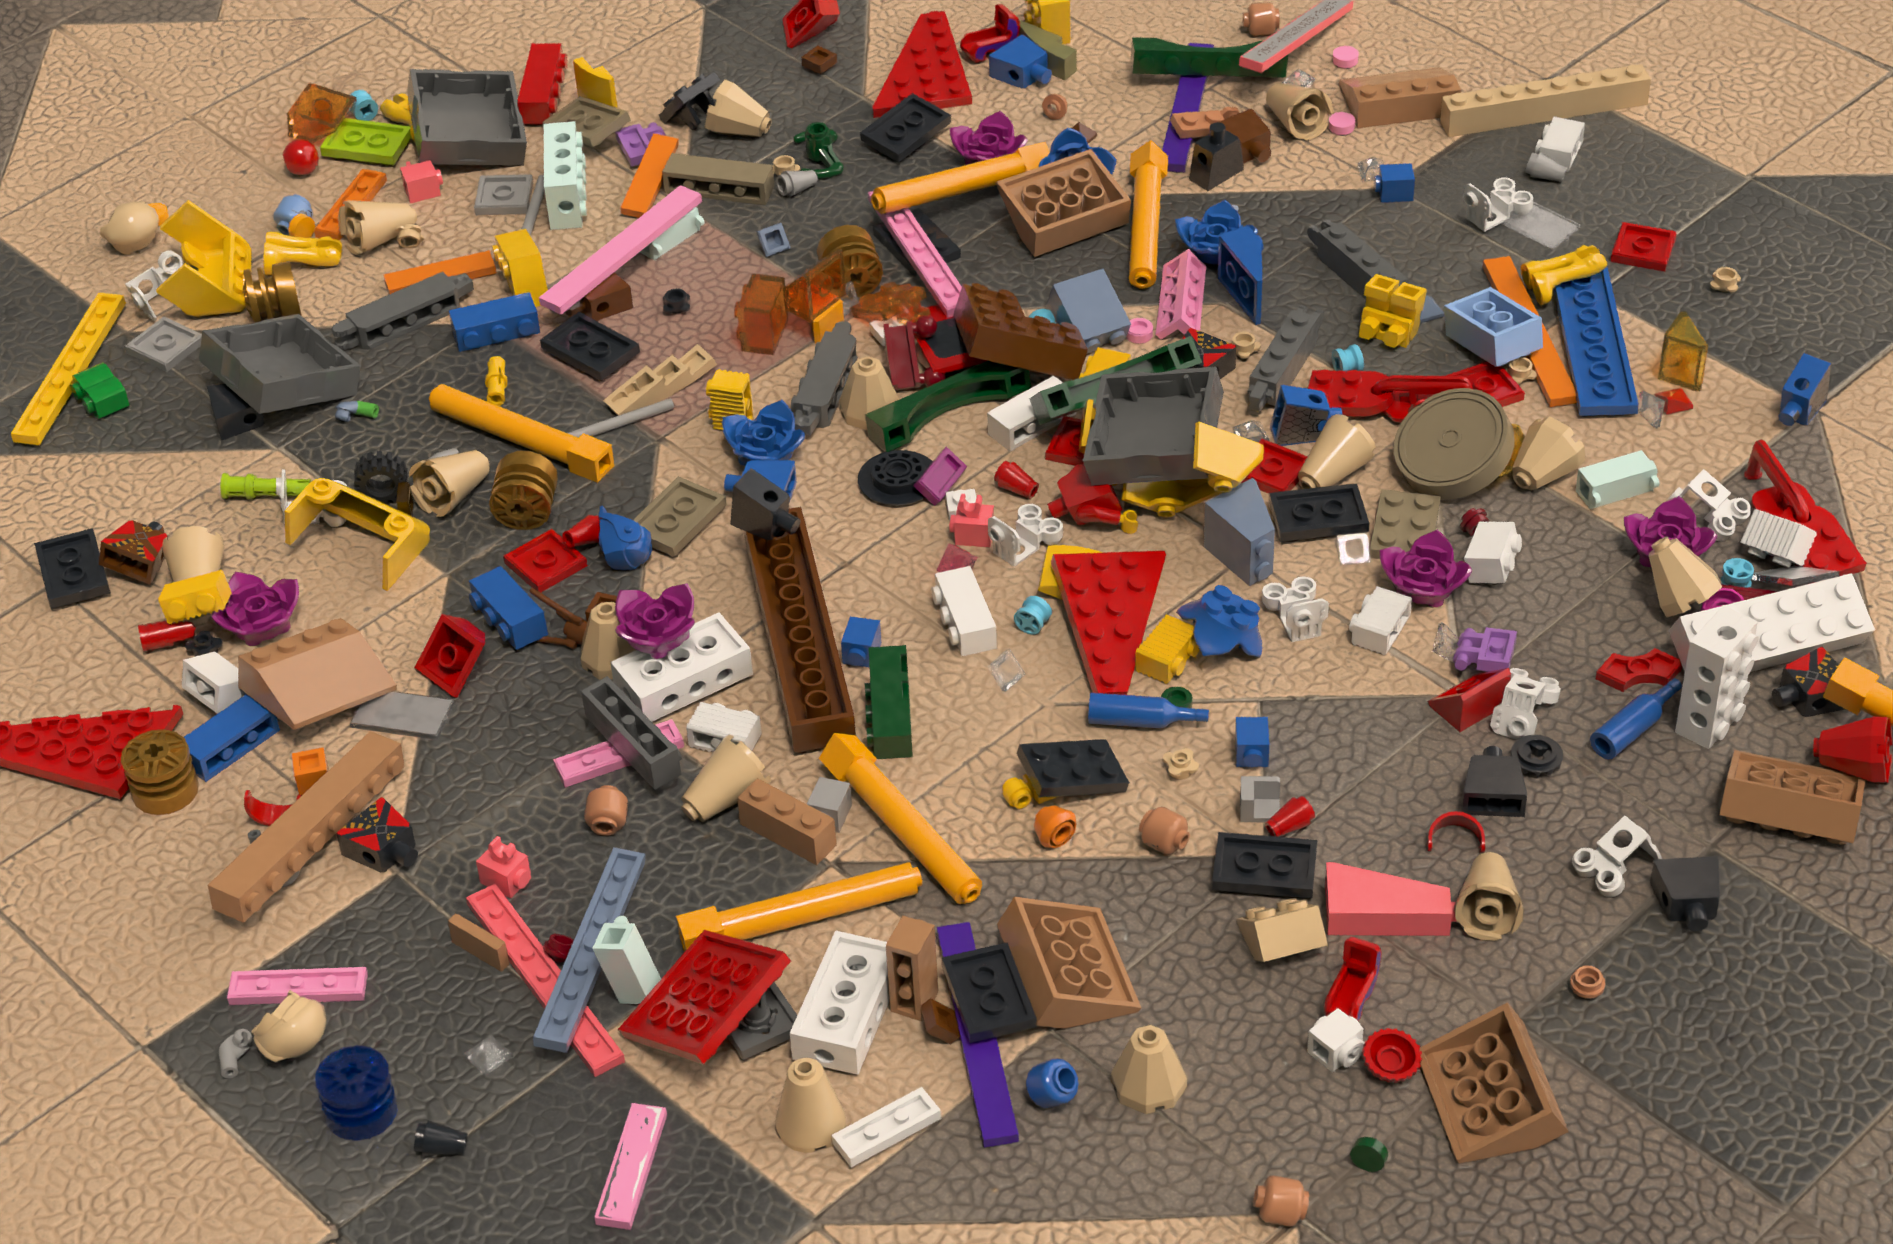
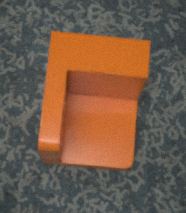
(309, 768)

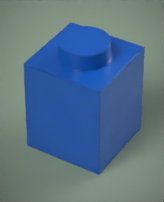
(1395, 182)
(857, 638)
(1252, 742)

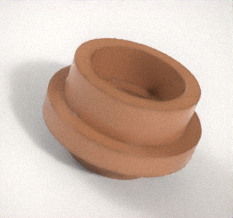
(1060, 103)
(1587, 982)

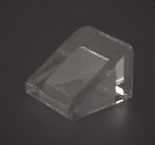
(1353, 549)

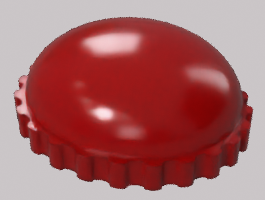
(1392, 1055)

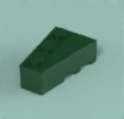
(889, 703)

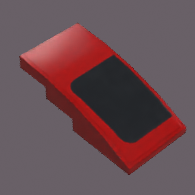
(946, 348)

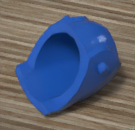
(623, 541)

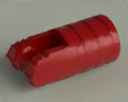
(164, 634)

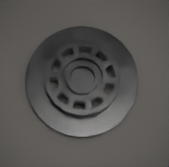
(892, 476)

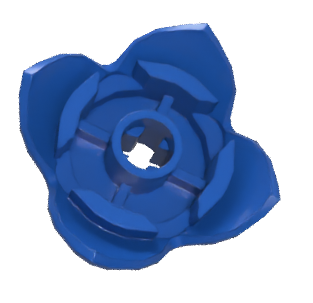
(1073, 142)
(1204, 235)
(765, 438)
(1224, 622)

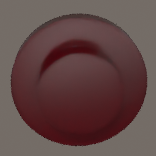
(1471, 519)
(558, 947)

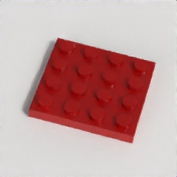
(704, 996)

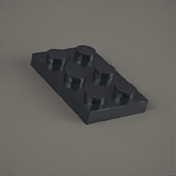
(905, 127)
(944, 245)
(590, 346)
(1318, 512)
(71, 568)
(1072, 768)
(1265, 865)
(989, 992)

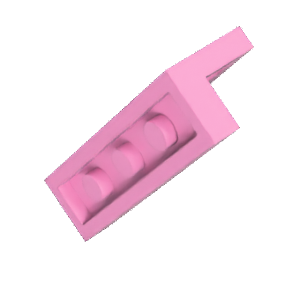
(1187, 290)

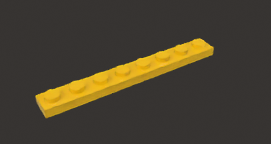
(73, 359)

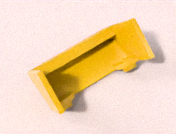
(220, 263)
(1216, 452)
(406, 531)

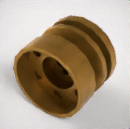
(859, 254)
(271, 293)
(523, 490)
(160, 772)

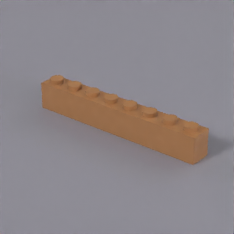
(305, 827)

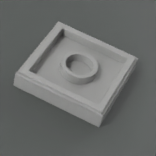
(503, 194)
(164, 344)

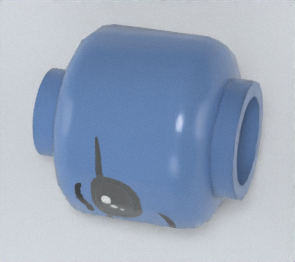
(288, 209)

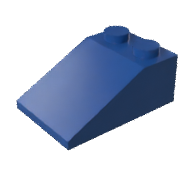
(1242, 269)

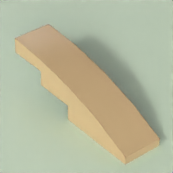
(658, 384)

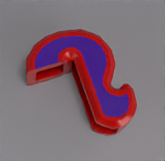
(980, 42)
(1355, 979)

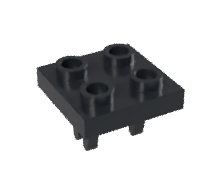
(685, 98)

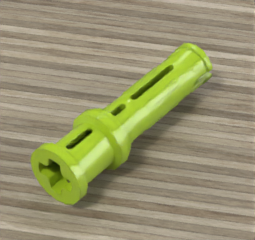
(251, 486)

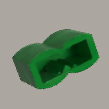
(99, 390)

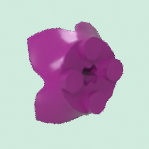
(990, 140)
(1669, 520)
(1426, 570)
(258, 610)
(655, 624)

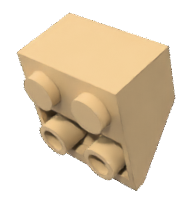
(1282, 930)

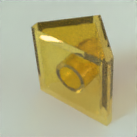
(1683, 354)

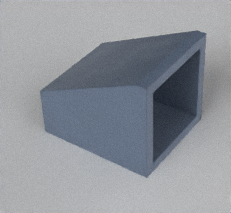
(1092, 307)
(1241, 532)

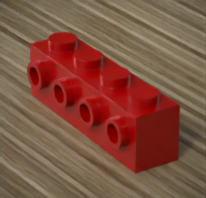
(541, 82)

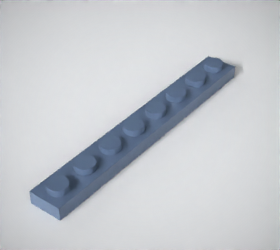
(581, 965)

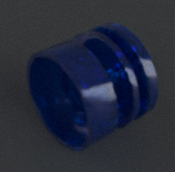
(356, 1092)

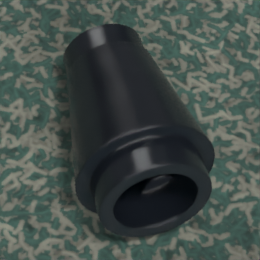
(439, 1139)

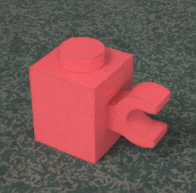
(421, 181)
(971, 523)
(504, 867)

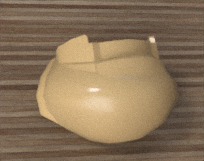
(131, 227)
(291, 1028)

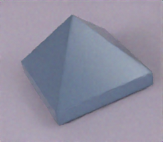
(773, 239)
(1430, 310)

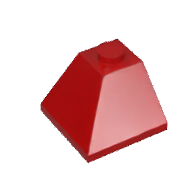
(808, 20)
(451, 653)

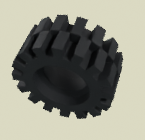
(380, 465)

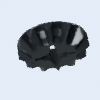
(1539, 746)

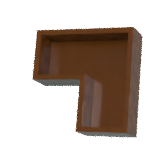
(1000, 333)

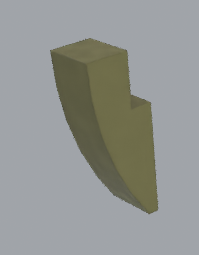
(1061, 58)

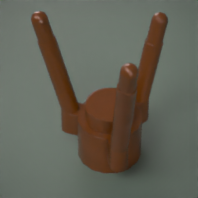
(573, 628)

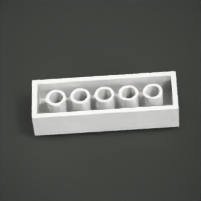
(1792, 621)

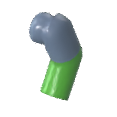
(345, 409)

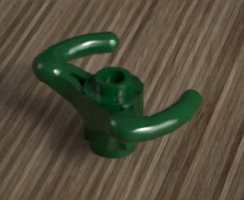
(819, 149)

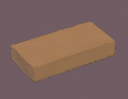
(478, 942)

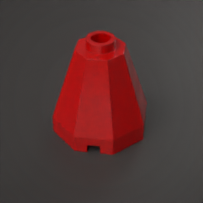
(1858, 748)

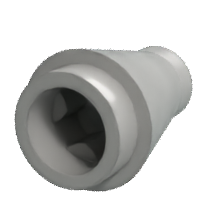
(1545, 168)
(793, 182)

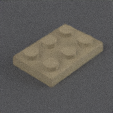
(592, 119)
(679, 514)
(1403, 519)

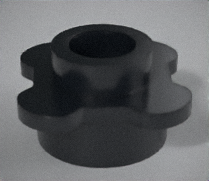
(676, 301)
(203, 644)

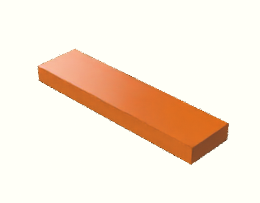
(649, 176)
(362, 188)
(473, 265)

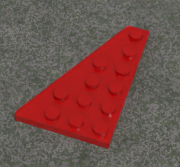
(926, 67)
(1108, 610)
(80, 749)

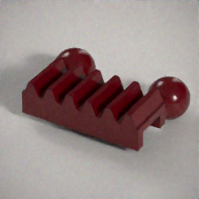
(903, 357)

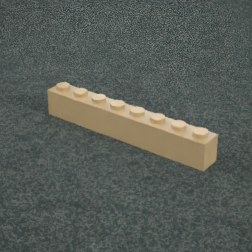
(1545, 99)

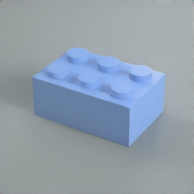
(1493, 326)

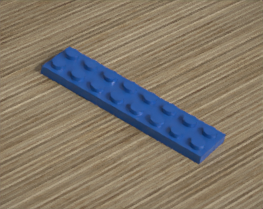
(1595, 346)

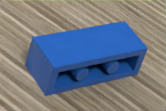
(494, 321)
(507, 608)
(230, 736)

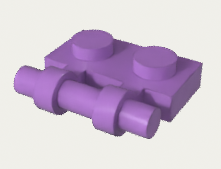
(635, 141)
(1489, 650)

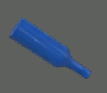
(1139, 711)
(1631, 721)

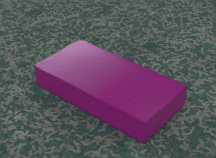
(940, 476)

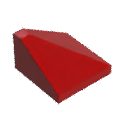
(1675, 401)

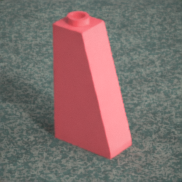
(1384, 904)

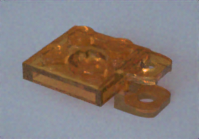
(892, 301)

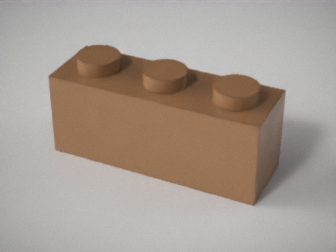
(787, 821)
(911, 967)

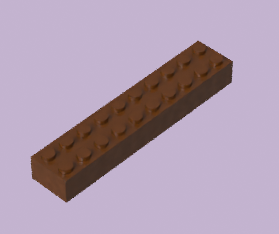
(800, 637)

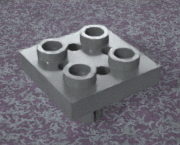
(759, 1019)

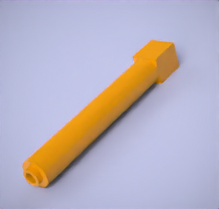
(1148, 168)
(956, 180)
(584, 455)
(1858, 690)
(854, 763)
(803, 905)

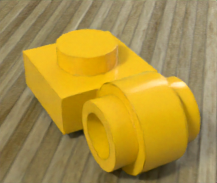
(1020, 792)

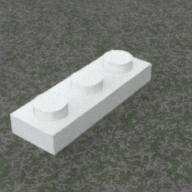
(886, 1127)

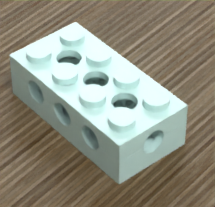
(564, 175)

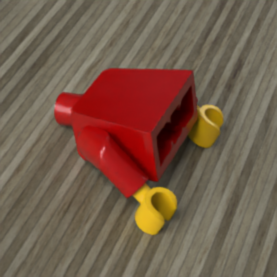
(1090, 502)

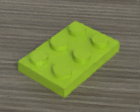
(367, 141)

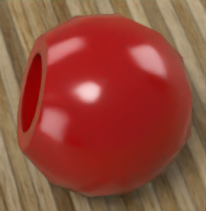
(300, 157)

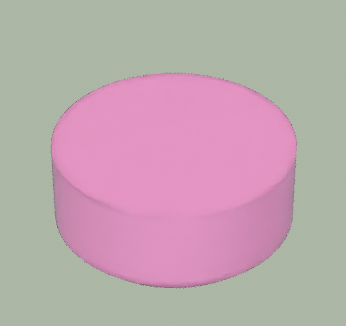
(1345, 57)
(1341, 123)
(1140, 331)

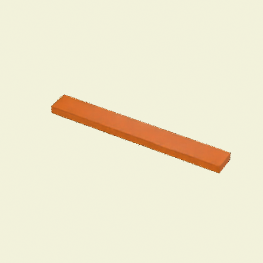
(1546, 362)

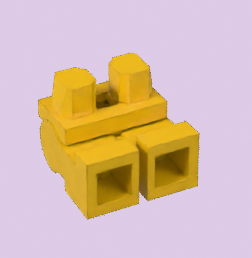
(1391, 311)

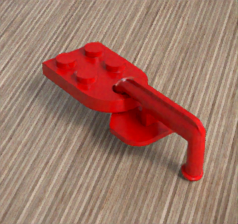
(1374, 392)
(1792, 501)

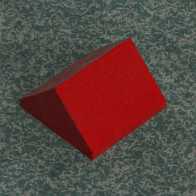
(1471, 698)

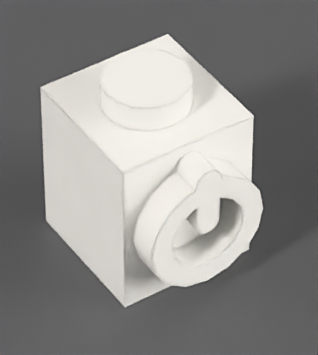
(1336, 1040)

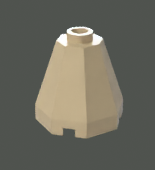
(736, 113)
(865, 391)
(1547, 454)
(1680, 576)
(601, 642)
(1149, 1072)

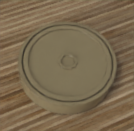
(1454, 443)

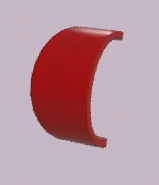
(263, 812)
(1458, 819)

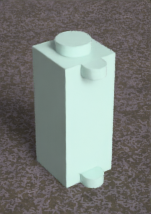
(674, 235)
(1616, 479)
(625, 961)

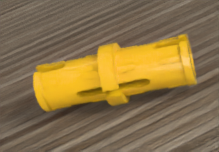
(496, 380)

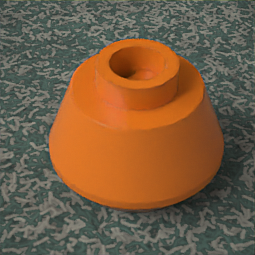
(1054, 826)

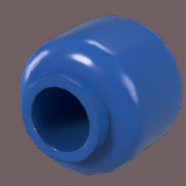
(1052, 1083)

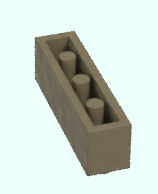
(720, 178)

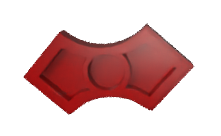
(1628, 671)

